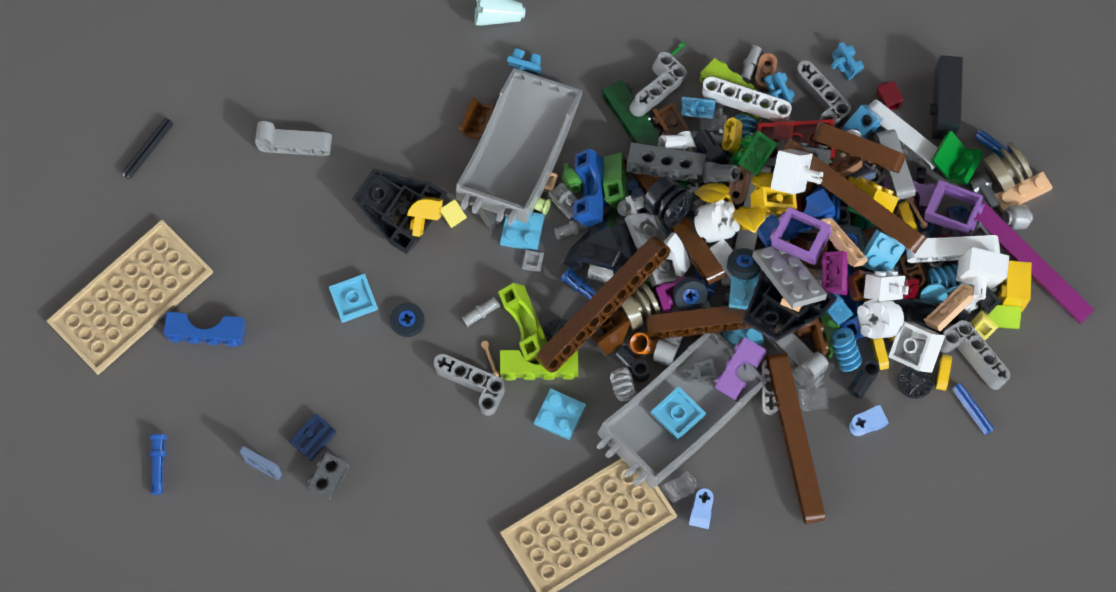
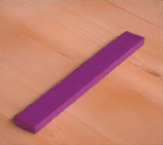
(1040, 270)

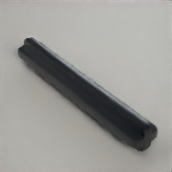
(147, 148)

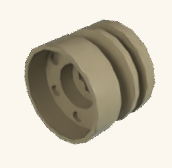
(1009, 166)
(640, 304)

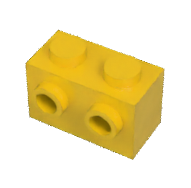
(772, 201)

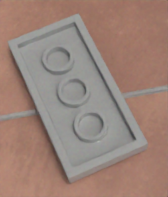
(642, 228)
(789, 277)

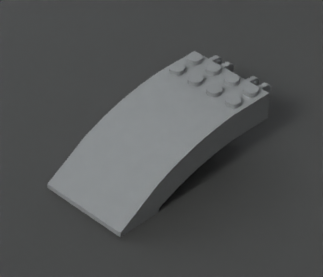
(518, 147)
(646, 443)

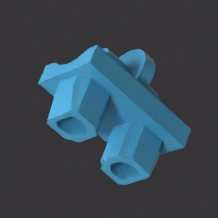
(517, 61)
(844, 61)
(778, 88)
(698, 107)
(839, 311)

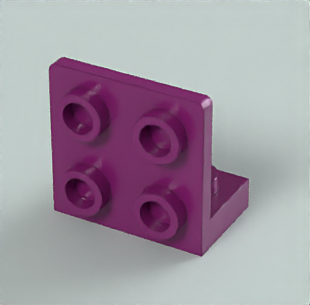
(835, 272)
(664, 295)

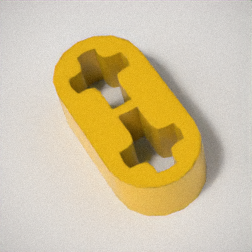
(732, 135)
(907, 214)
(880, 353)
(943, 372)

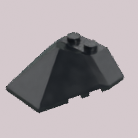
(386, 202)
(604, 245)
(777, 320)

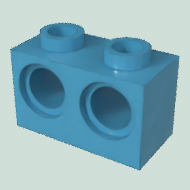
(857, 121)

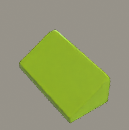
(1006, 316)

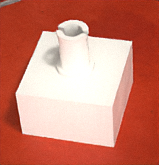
(793, 171)
(982, 270)
(916, 346)

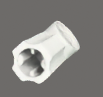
(682, 141)

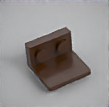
(815, 329)

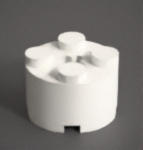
(716, 221)
(880, 319)

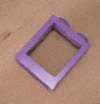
(958, 193)
(818, 245)

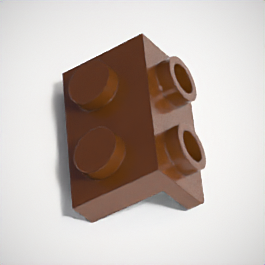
(476, 119)
(669, 120)
(856, 285)

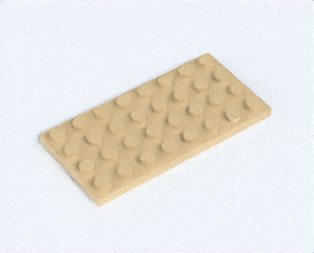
(129, 297)
(586, 527)

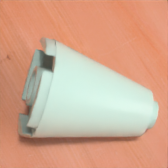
(498, 12)

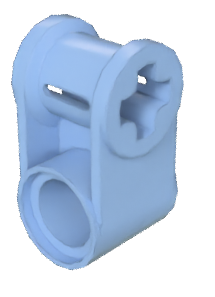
(871, 420)
(701, 511)

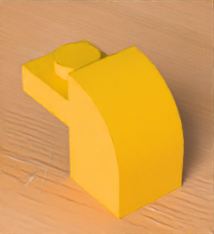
(424, 208)

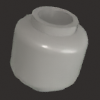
(1017, 216)

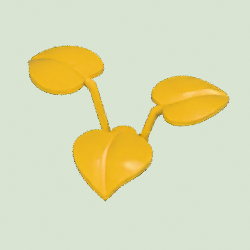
(747, 217)

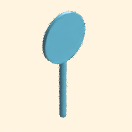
(936, 293)

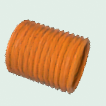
(635, 343)

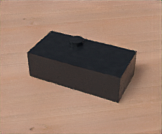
(947, 96)

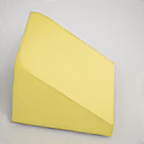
(453, 213)
(983, 325)

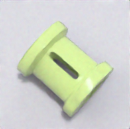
(543, 205)

